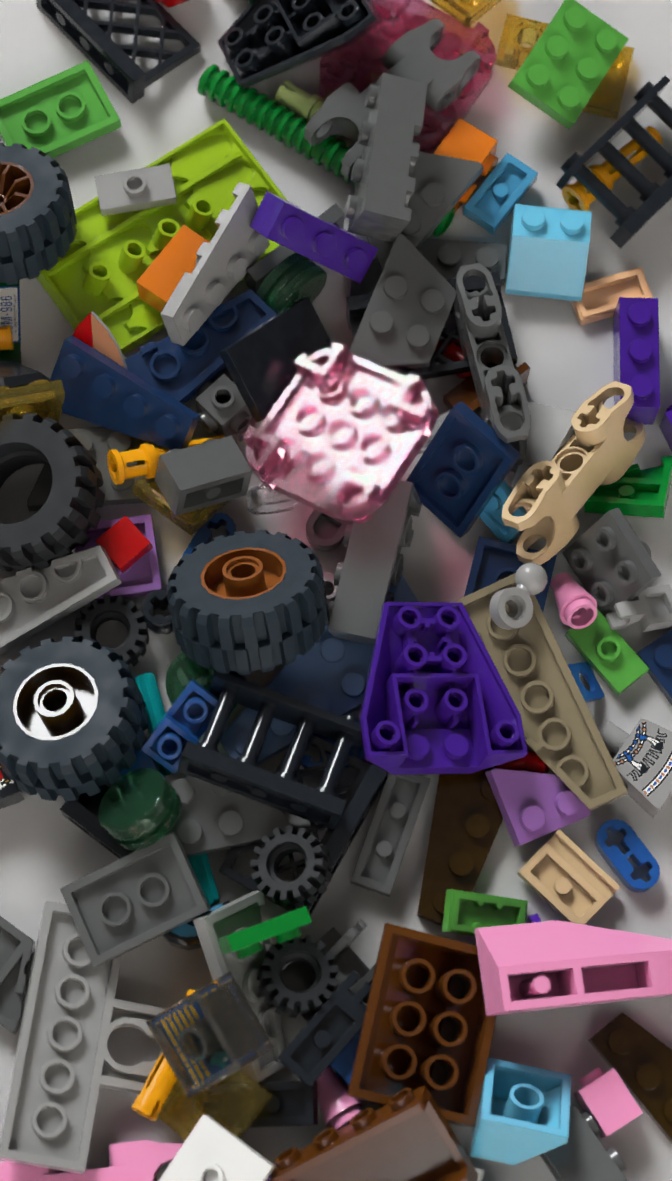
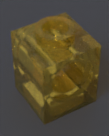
(517, 31)

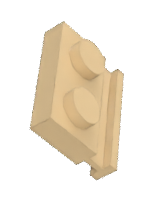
(568, 879)

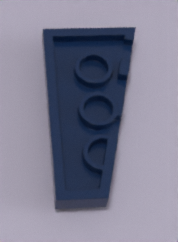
(186, 368)
(119, 399)

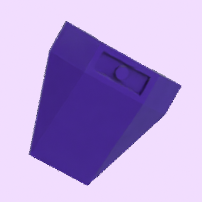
(436, 695)

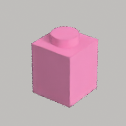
(607, 1100)

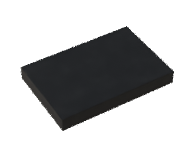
(265, 356)

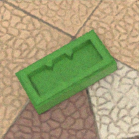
(608, 654)
(472, 910)

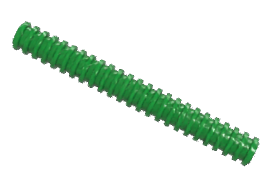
(279, 122)

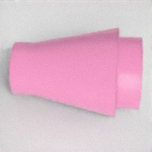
(573, 602)
(333, 1100)

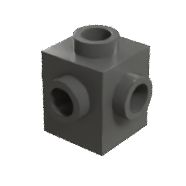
(221, 417)

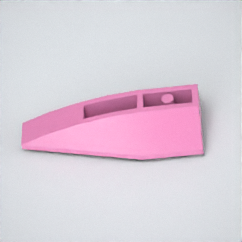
(568, 966)

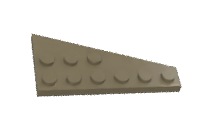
(548, 699)

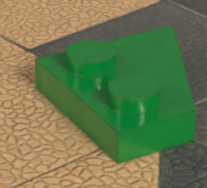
(636, 492)
(282, 927)

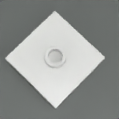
(216, 1155)

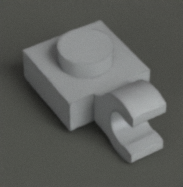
(650, 608)

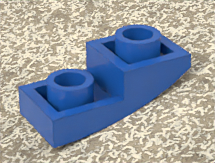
(183, 722)

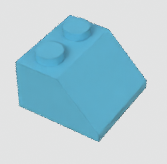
(548, 252)
(520, 1112)

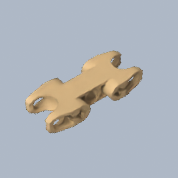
(560, 487)

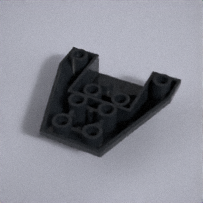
(289, 33)

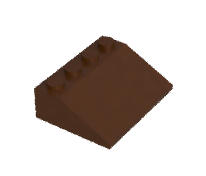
(424, 1024)

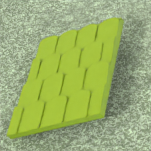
(118, 248)

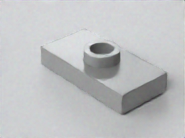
(135, 189)

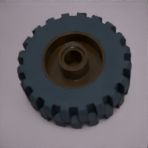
(69, 718)

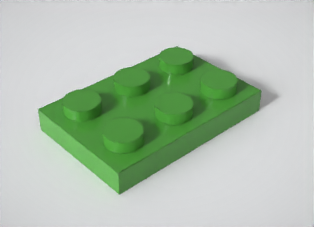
(568, 62)
(58, 112)

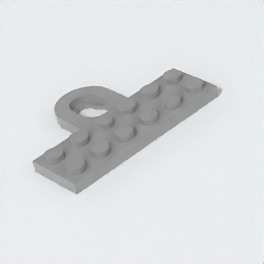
(65, 1049)

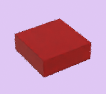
(124, 543)

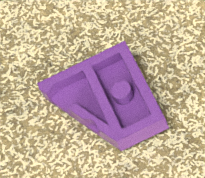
(534, 803)

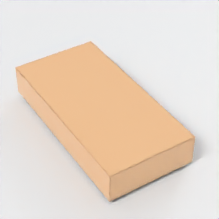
(602, 295)

